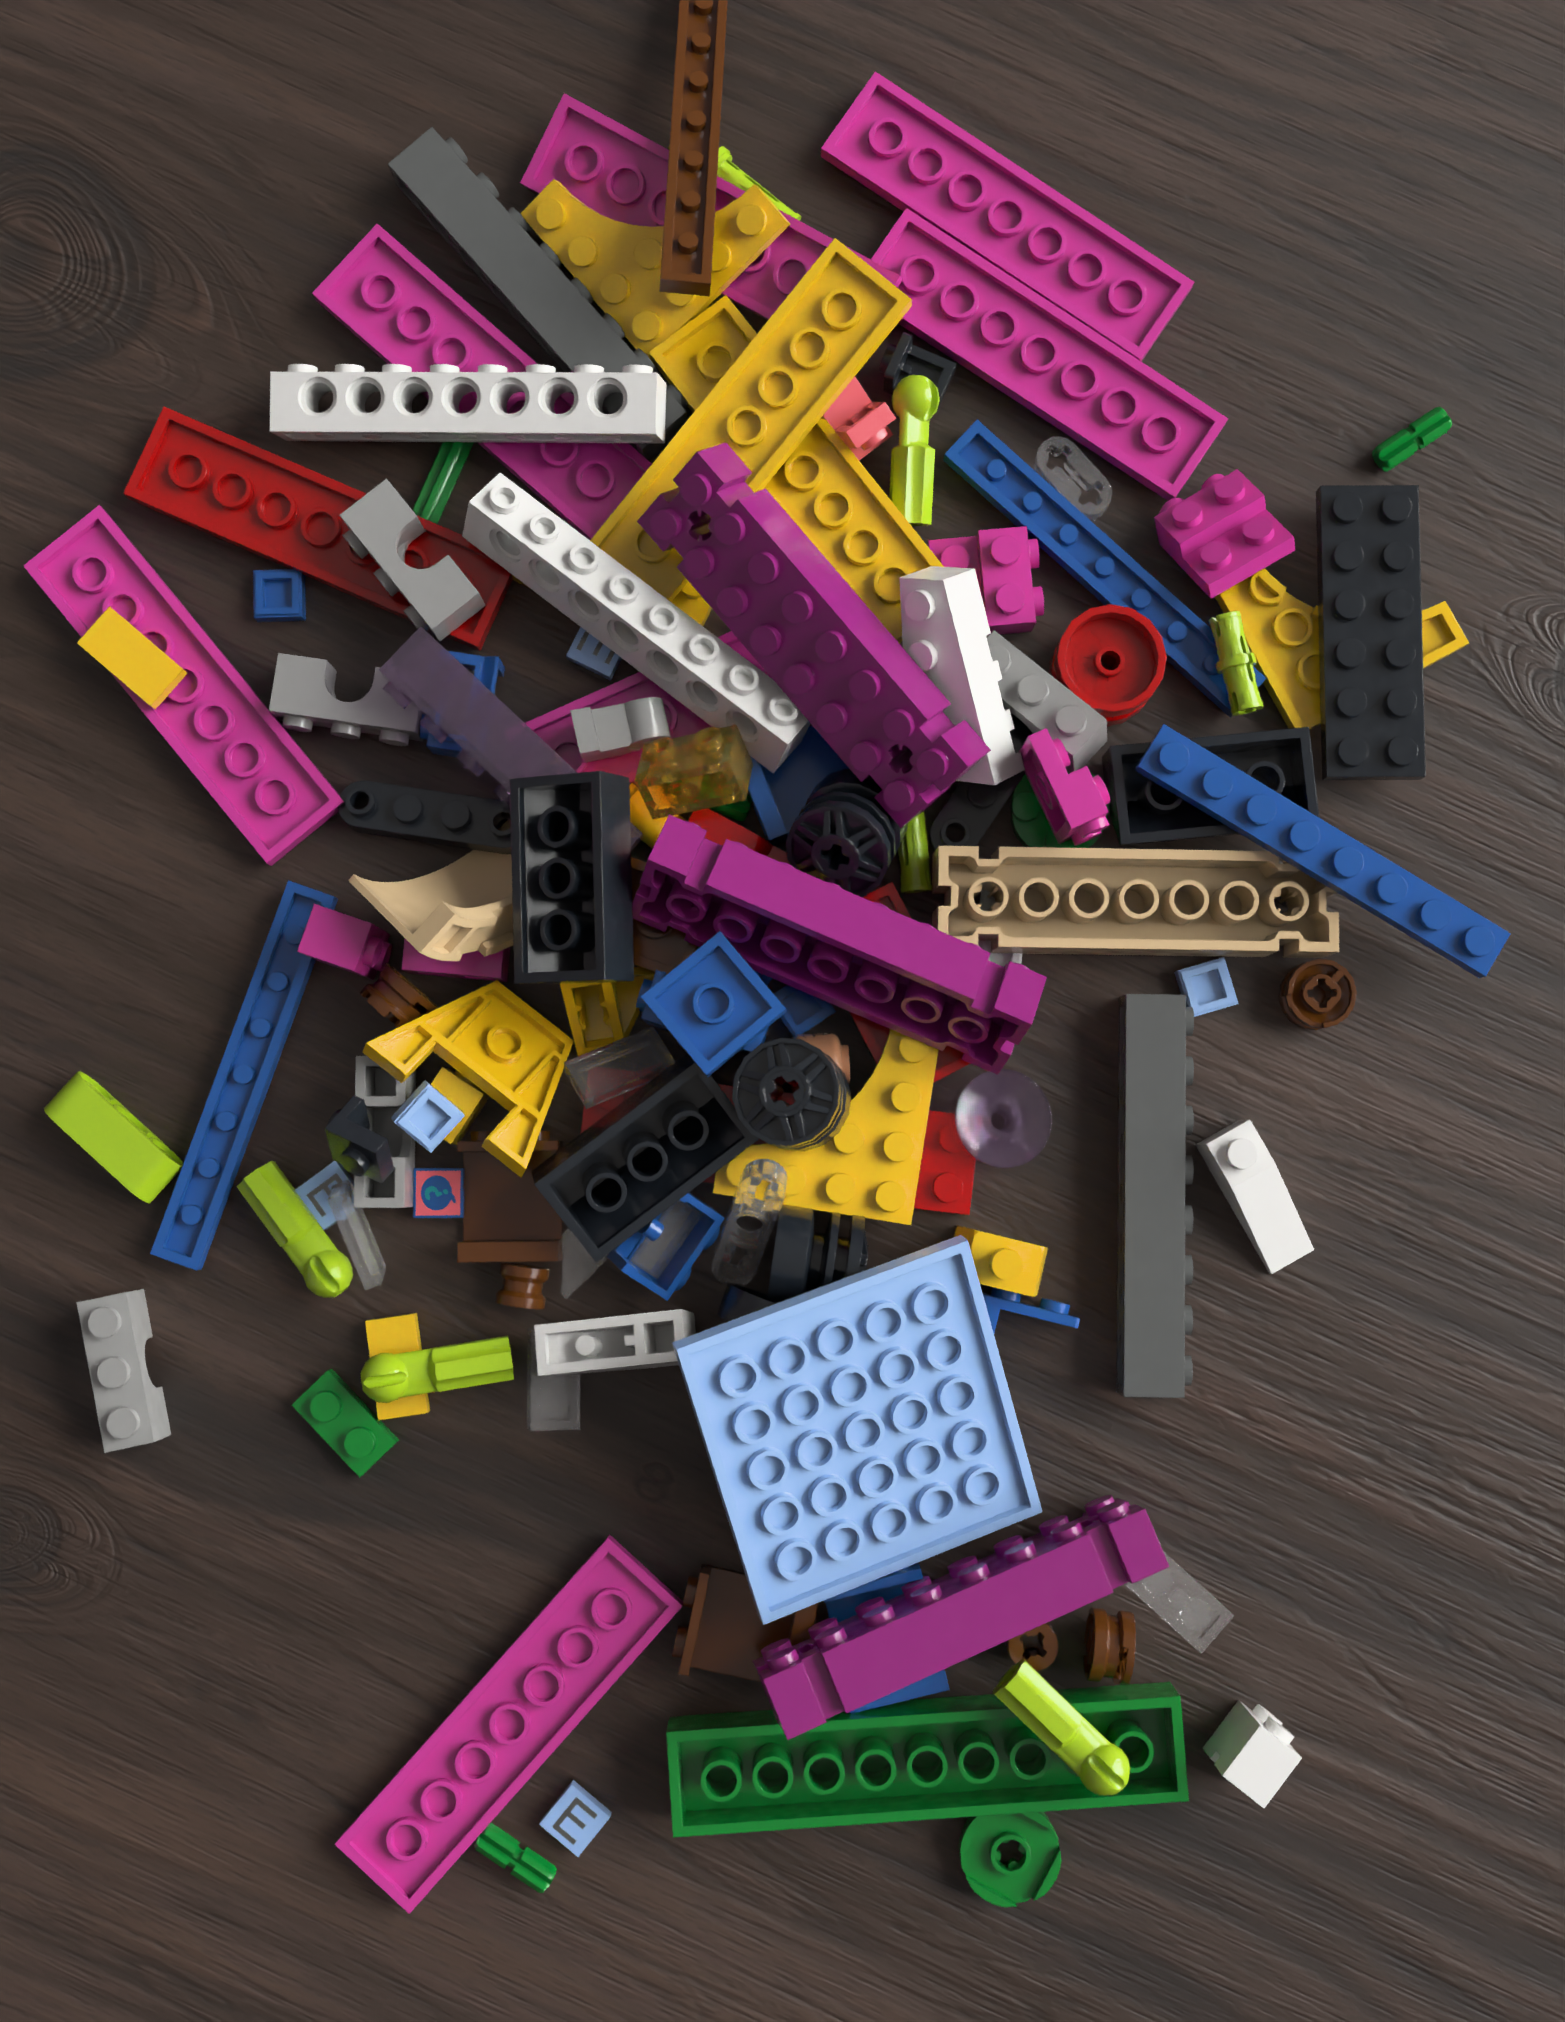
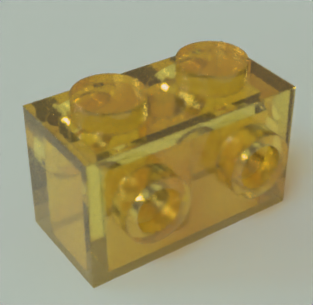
(694, 771)

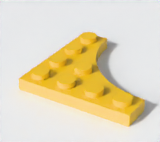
(623, 260)
(1286, 642)
(874, 1157)

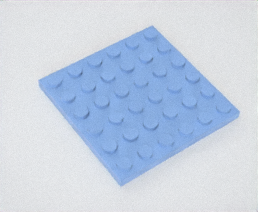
(859, 1427)

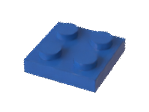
(713, 1004)

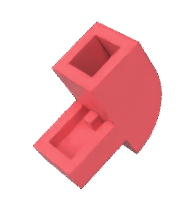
(859, 420)

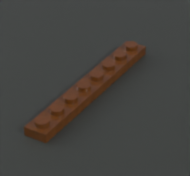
(694, 148)

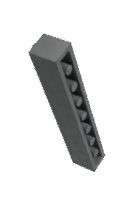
(518, 270)
(1152, 1196)

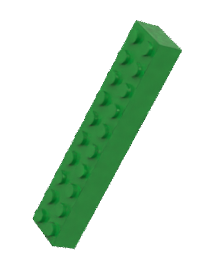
(913, 1763)

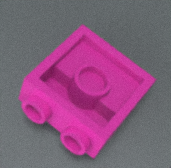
(1222, 533)
(1003, 573)
(1070, 801)

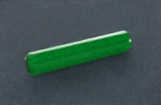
(441, 480)

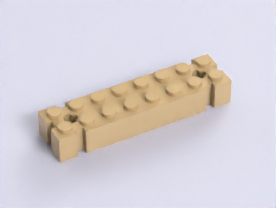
(1132, 902)

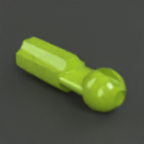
(913, 460)
(297, 1231)
(437, 1369)
(1063, 1729)

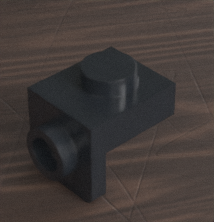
(911, 360)
(355, 1145)

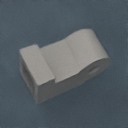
(619, 728)

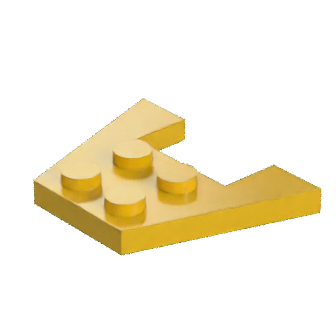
(497, 1047)

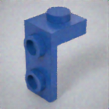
(1010, 1301)

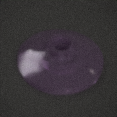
(1025, 1115)

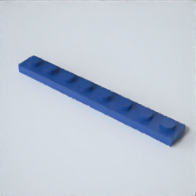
(1088, 554)
(1322, 851)
(240, 1084)

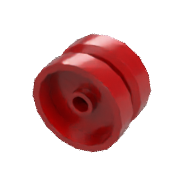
(1123, 642)

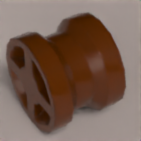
(522, 1286)
(1046, 1647)

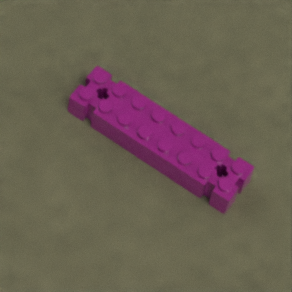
(812, 633)
(838, 945)
(958, 1613)

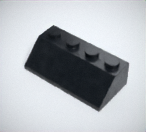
(1151, 814)
(571, 878)
(642, 1157)

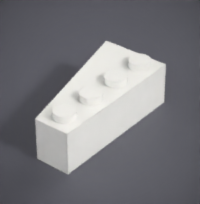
(947, 639)

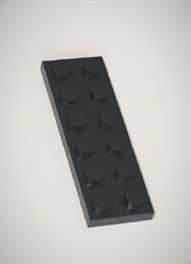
(1370, 632)

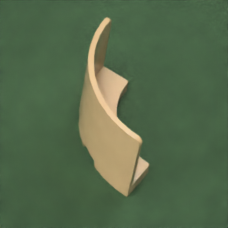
(453, 908)

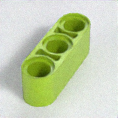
(114, 1137)

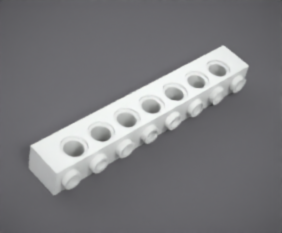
(298, 392)
(633, 620)

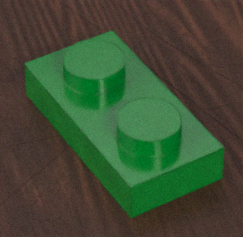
(345, 1422)

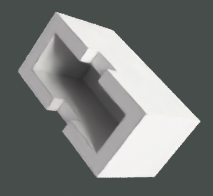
(1253, 1751)

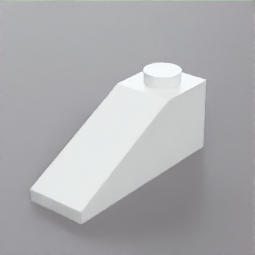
(1256, 1194)
(611, 1342)

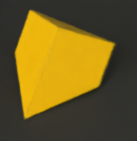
(602, 1010)

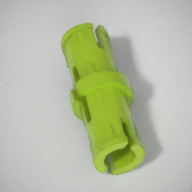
(1236, 663)

